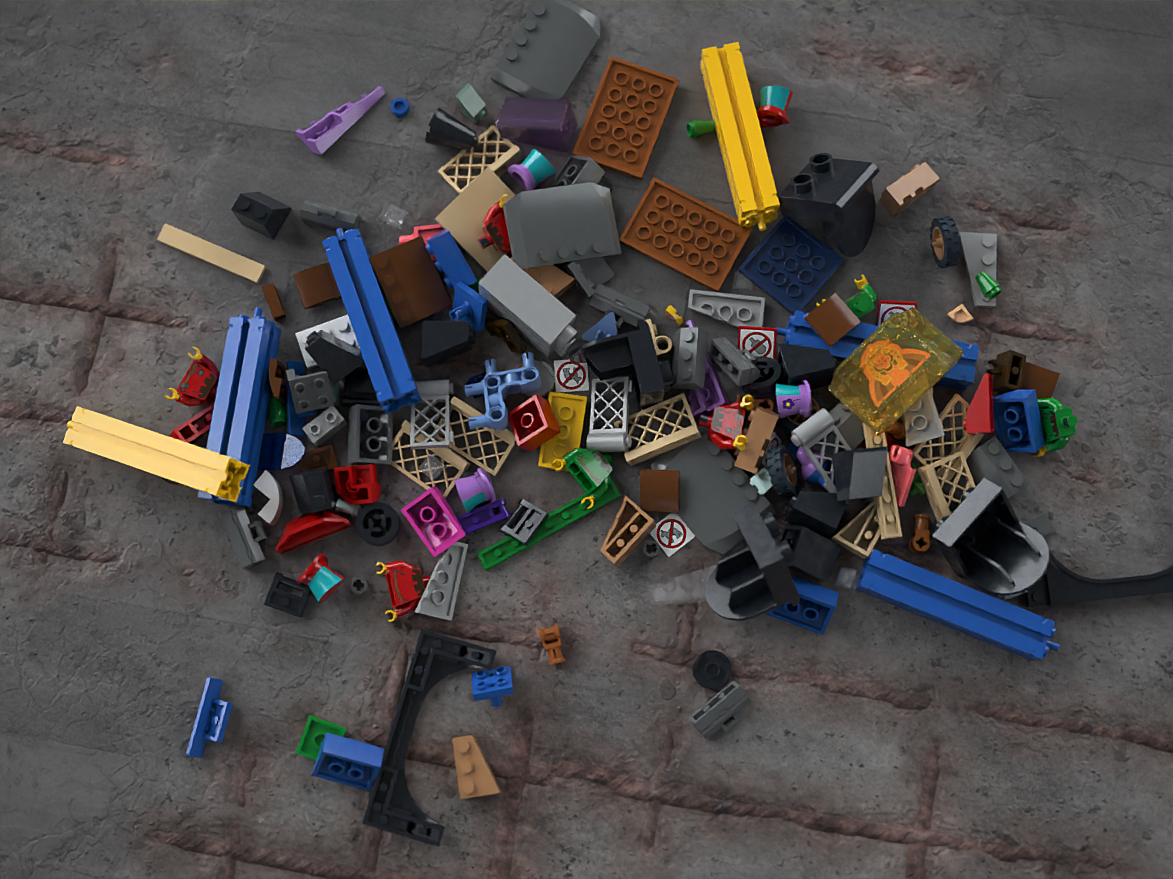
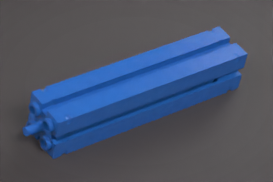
(371, 320)
(802, 334)
(243, 398)
(956, 606)

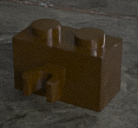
(1007, 371)

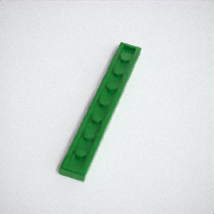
(555, 522)

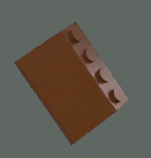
(410, 281)

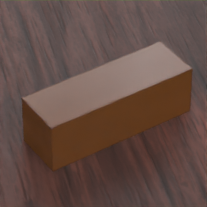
(274, 302)

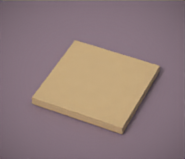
(466, 216)

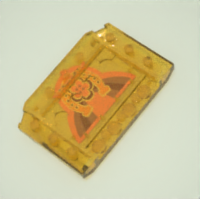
(893, 369)

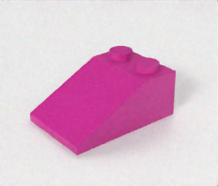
(434, 521)

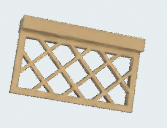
(499, 167)
(504, 435)
(667, 442)
(965, 444)
(445, 453)
(934, 488)

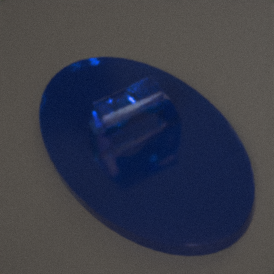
(280, 451)

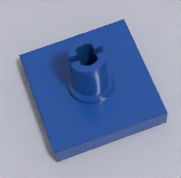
(469, 307)

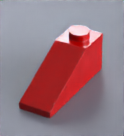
(980, 412)
(195, 427)

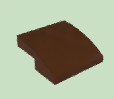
(316, 285)
(832, 320)
(1040, 379)
(277, 382)
(320, 457)
(660, 490)

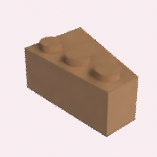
(628, 531)

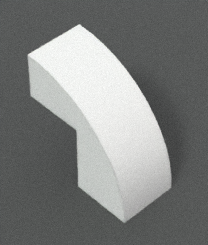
(270, 487)

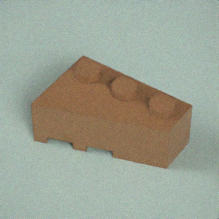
(908, 189)
(552, 279)
(758, 436)
(472, 769)

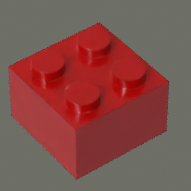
(533, 423)

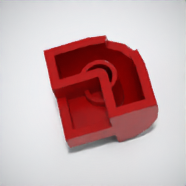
(357, 484)

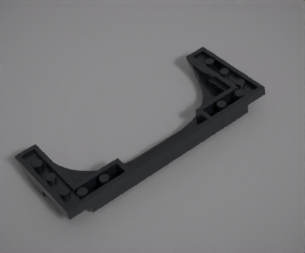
(1065, 586)
(390, 801)

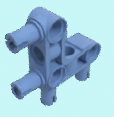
(506, 383)

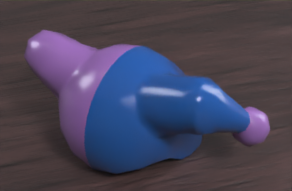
(808, 469)

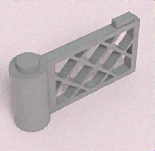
(432, 393)
(810, 433)
(615, 438)

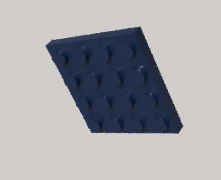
(791, 265)

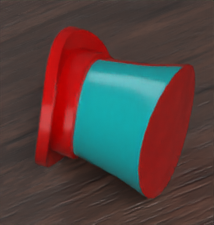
(773, 106)
(321, 578)

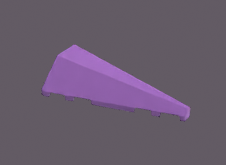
(336, 123)
(713, 395)

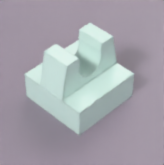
(762, 481)

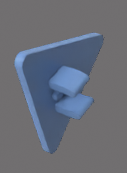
(604, 328)

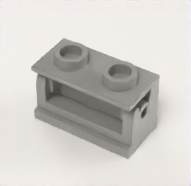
(325, 426)

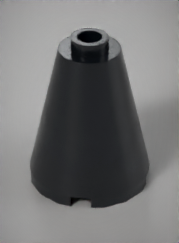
(450, 132)

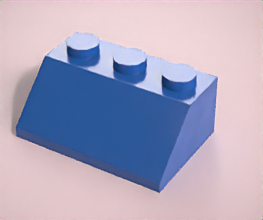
(450, 259)
(1018, 421)
(813, 609)
(348, 762)

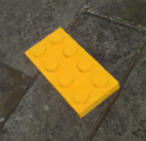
(570, 415)

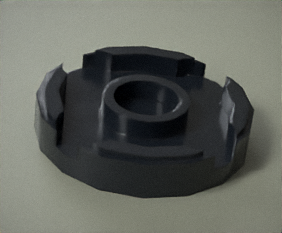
(712, 669)

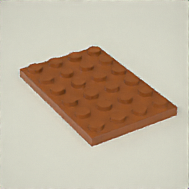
(626, 117)
(685, 234)

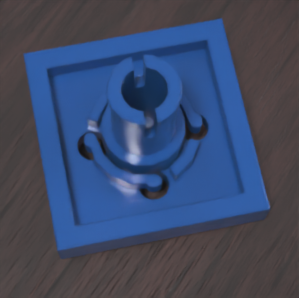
(492, 685)

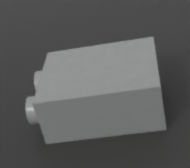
(530, 307)

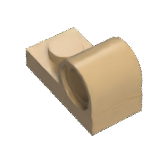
(660, 339)

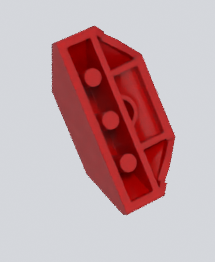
(310, 529)

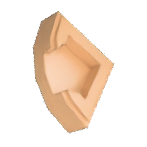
(960, 315)

